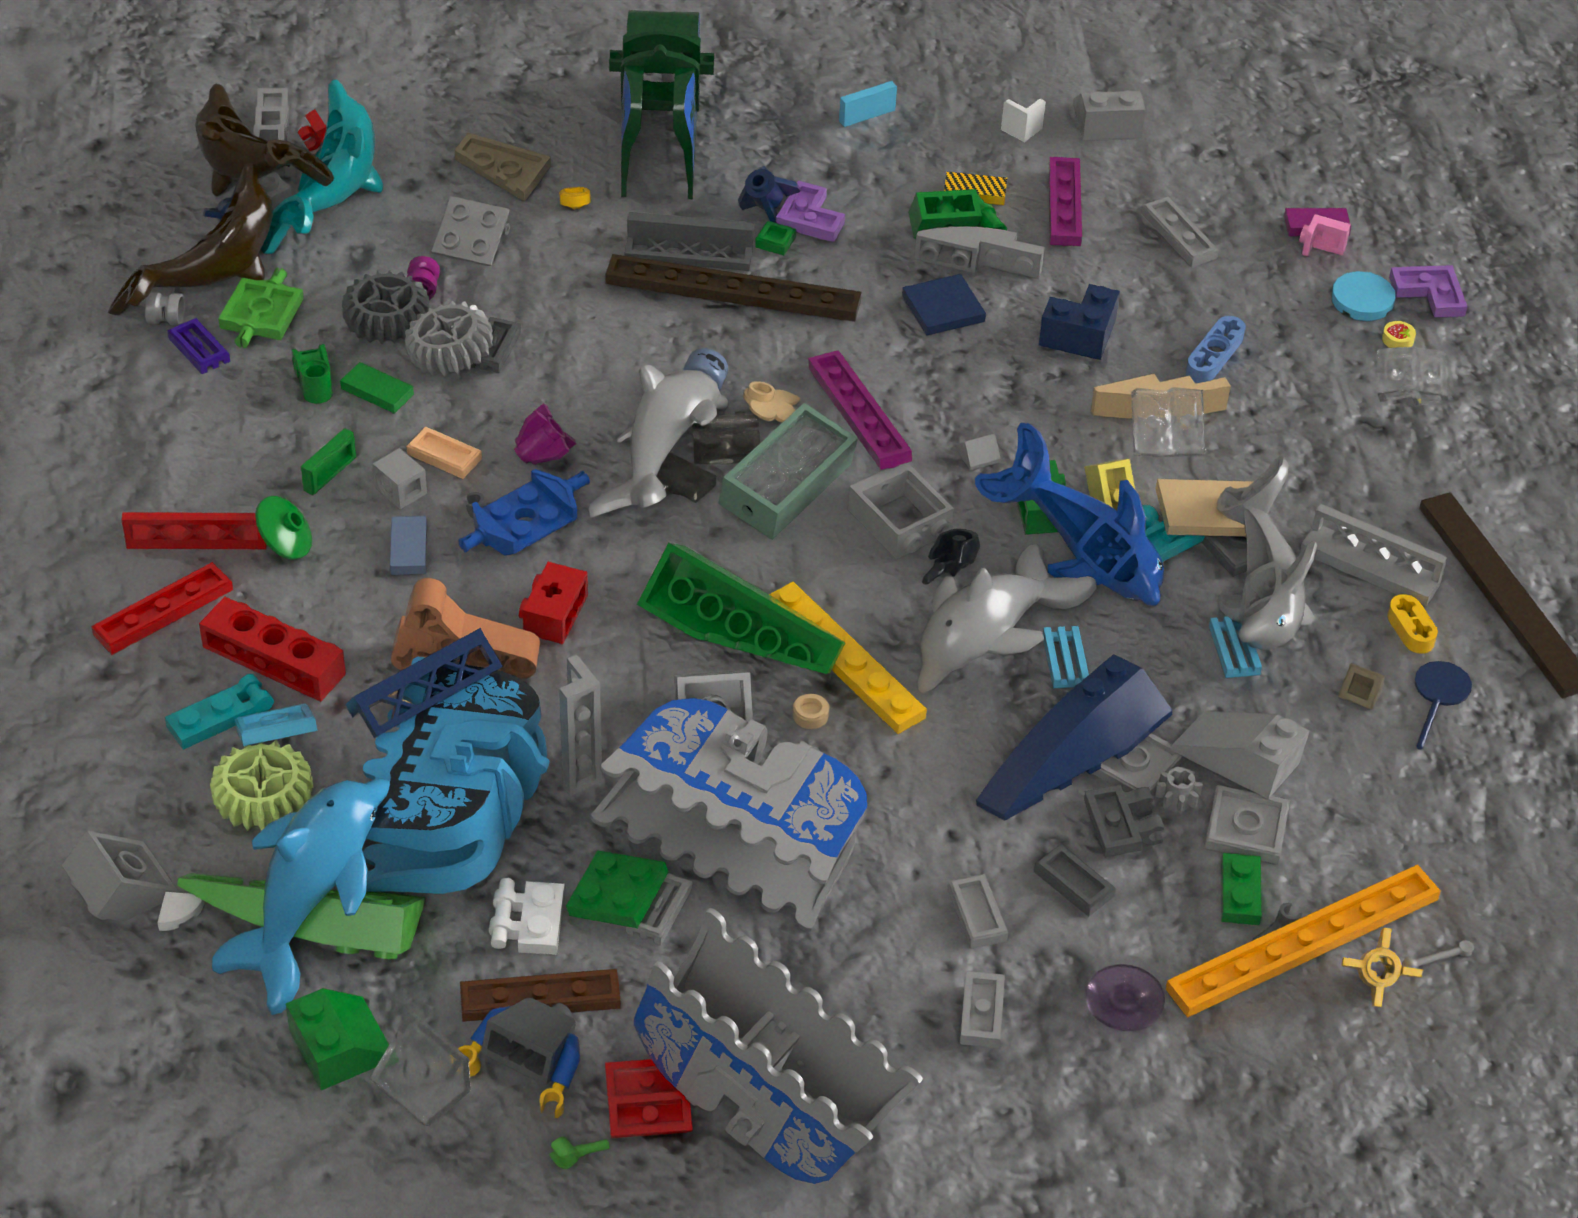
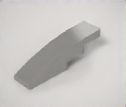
(272, 116)

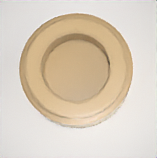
(810, 711)

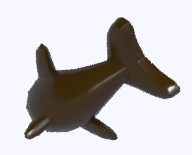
(231, 145)
(220, 255)

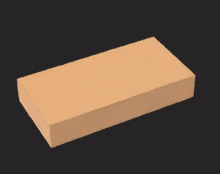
(444, 452)

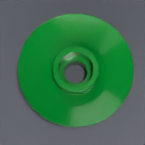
(283, 527)

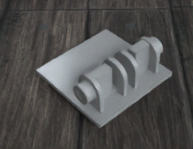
(471, 231)

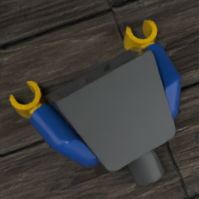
(531, 1041)

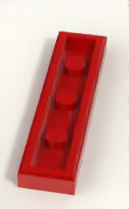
(162, 608)

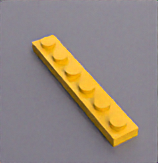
(858, 668)

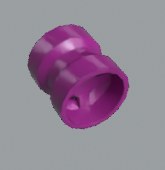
(425, 270)

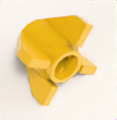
(1391, 963)

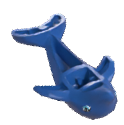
(1104, 540)

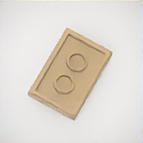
(1191, 507)

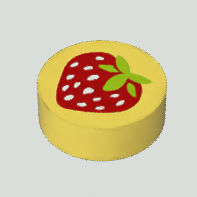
(1398, 334)

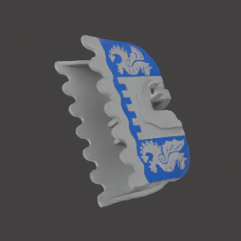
(701, 791)
(728, 1026)

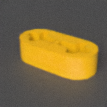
(1407, 625)

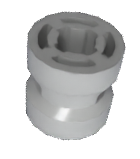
(164, 309)

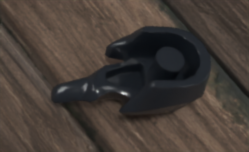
(954, 552)

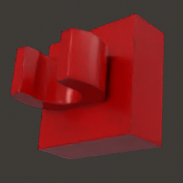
(315, 131)

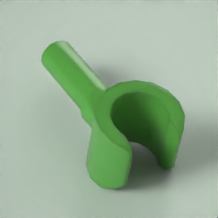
(566, 1154)

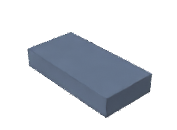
(408, 545)

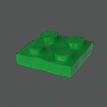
(617, 889)

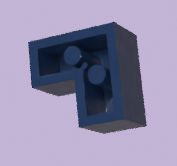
(1080, 327)

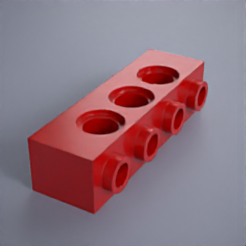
(272, 648)

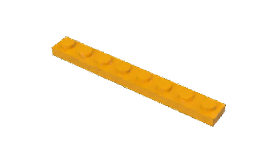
(1302, 940)

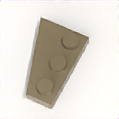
(503, 164)

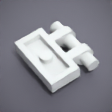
(540, 918)

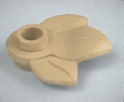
(768, 402)

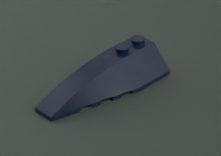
(1090, 724)

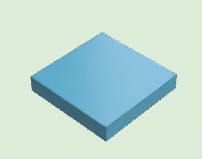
(275, 724)

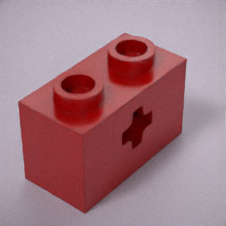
(554, 602)

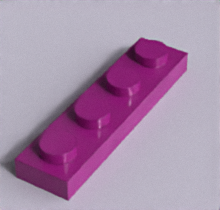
(1065, 201)

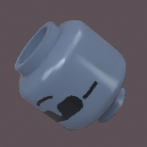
(710, 363)

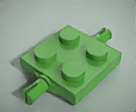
(261, 308)

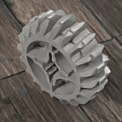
(448, 338)

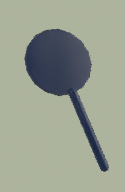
(1442, 685)

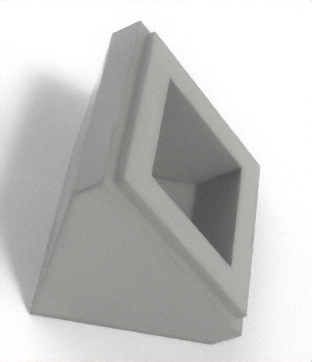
(979, 452)

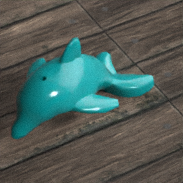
(349, 156)

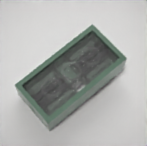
(787, 471)

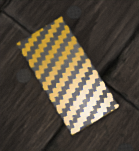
(990, 188)

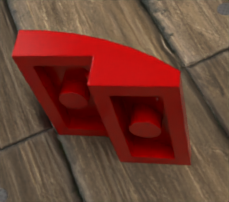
(644, 1101)

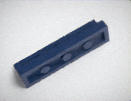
(415, 674)

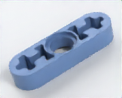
(1215, 338)

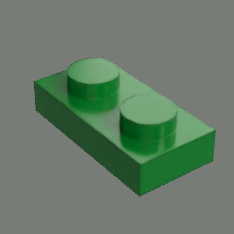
(1241, 889)

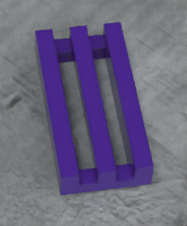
(204, 358)

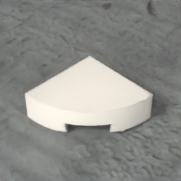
(178, 909)

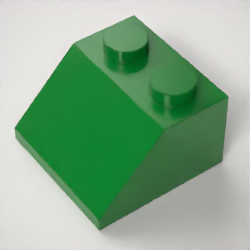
(335, 1035)

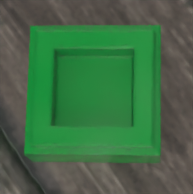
(775, 238)

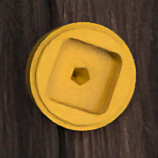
(575, 197)

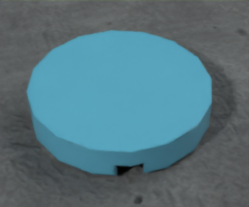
(1363, 295)

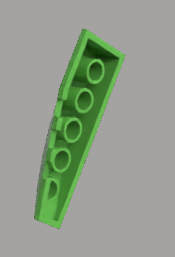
(381, 924)

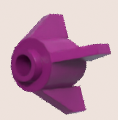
(542, 438)

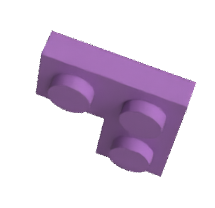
(805, 213)
(1435, 283)

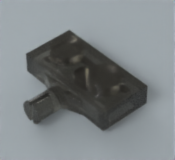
(685, 478)

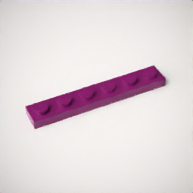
(860, 410)

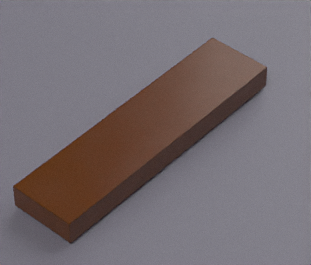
(576, 990)

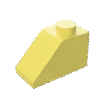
(1105, 479)

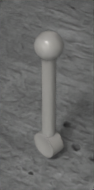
(1464, 948)

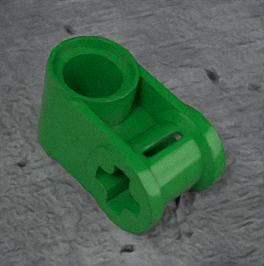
(313, 374)

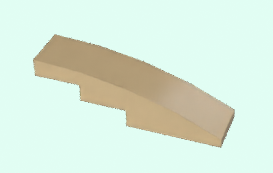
(1115, 398)

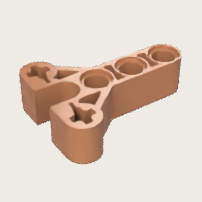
(437, 621)

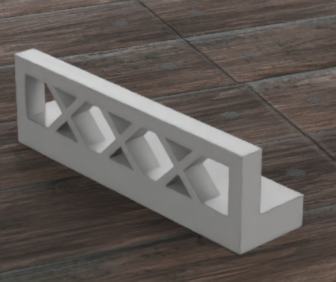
(1373, 561)
(580, 728)

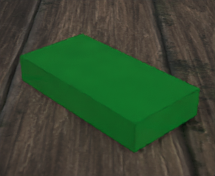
(377, 387)
(328, 461)

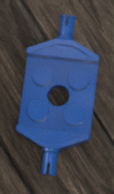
(543, 499)

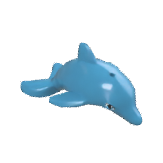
(311, 855)

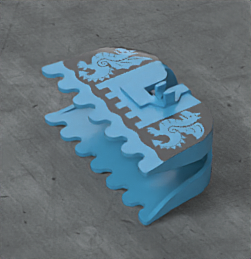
(454, 784)

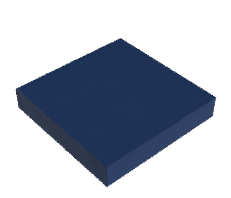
(943, 304)

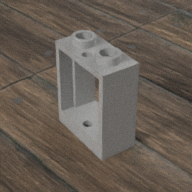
(903, 480)

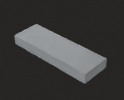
(1179, 232)

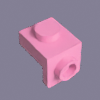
(1325, 235)

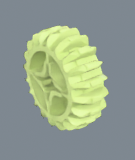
(260, 784)

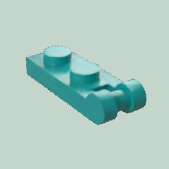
(218, 711)

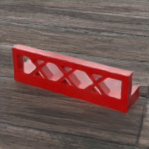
(191, 530)

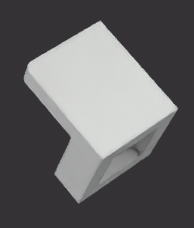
(1022, 121)

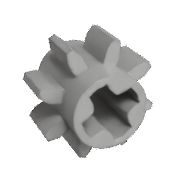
(1178, 789)

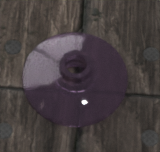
(1127, 986)

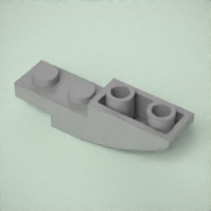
(974, 246)

